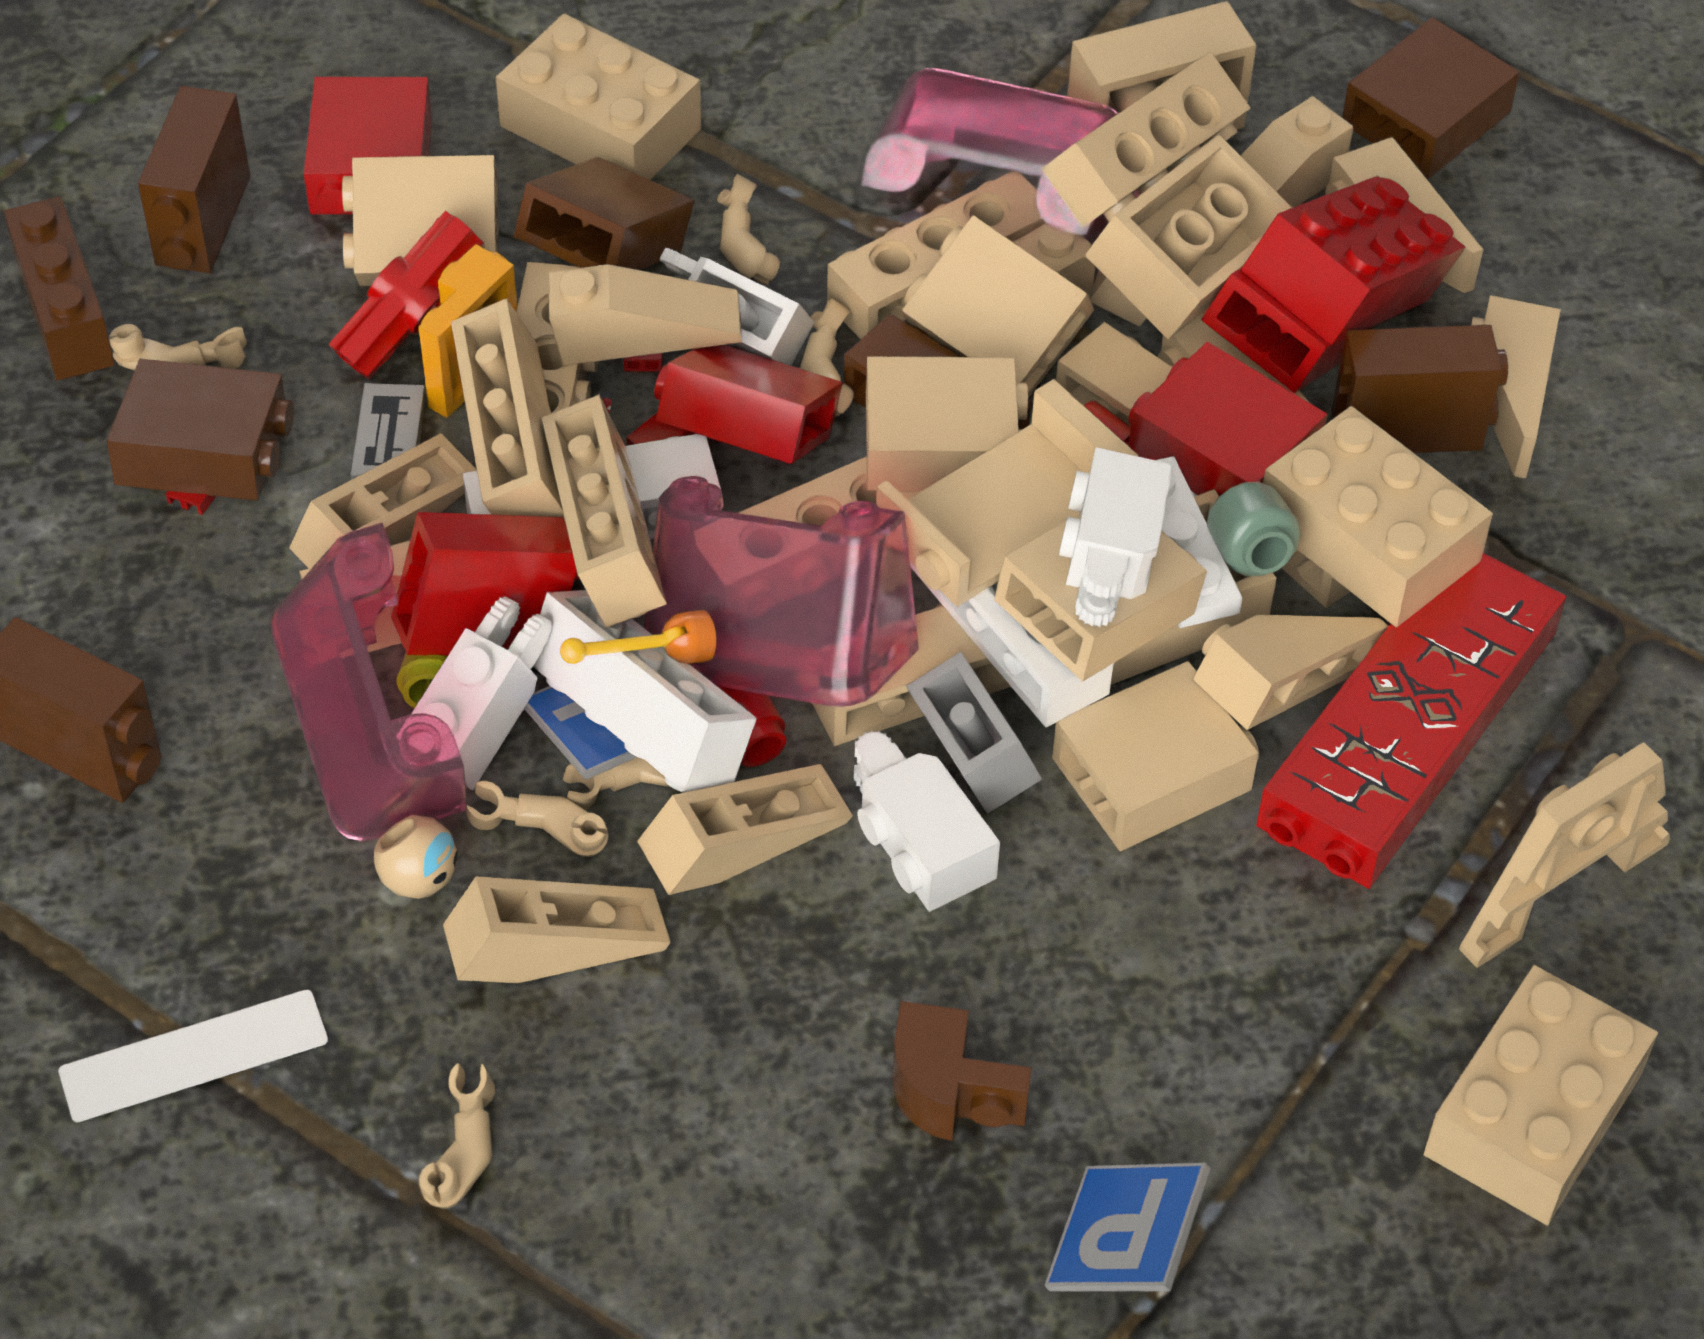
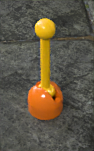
(685, 637)

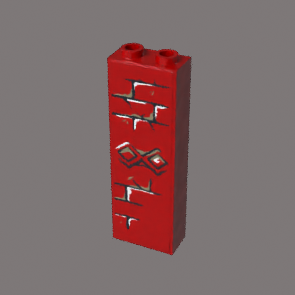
(1408, 720)

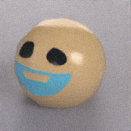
(416, 857)

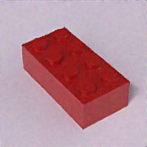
(1353, 257)

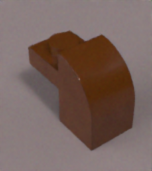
(938, 1082)

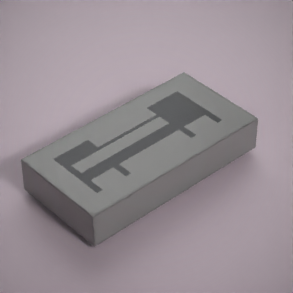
(387, 424)

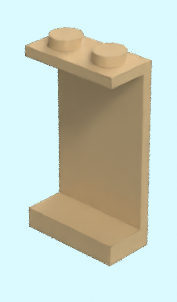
(1002, 497)

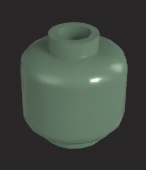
(1253, 529)

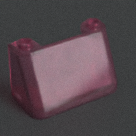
(983, 123)
(791, 602)
(365, 762)

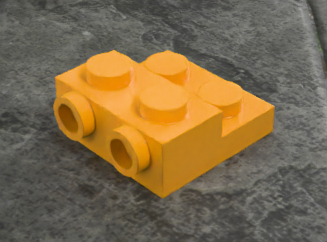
(464, 287)

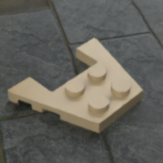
(1603, 815)

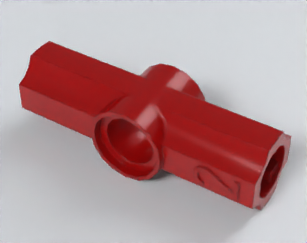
(402, 296)

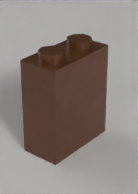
(1431, 95)
(194, 179)
(602, 216)
(1424, 384)
(199, 429)
(75, 712)

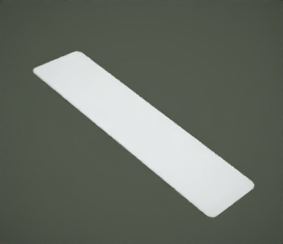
(192, 1055)

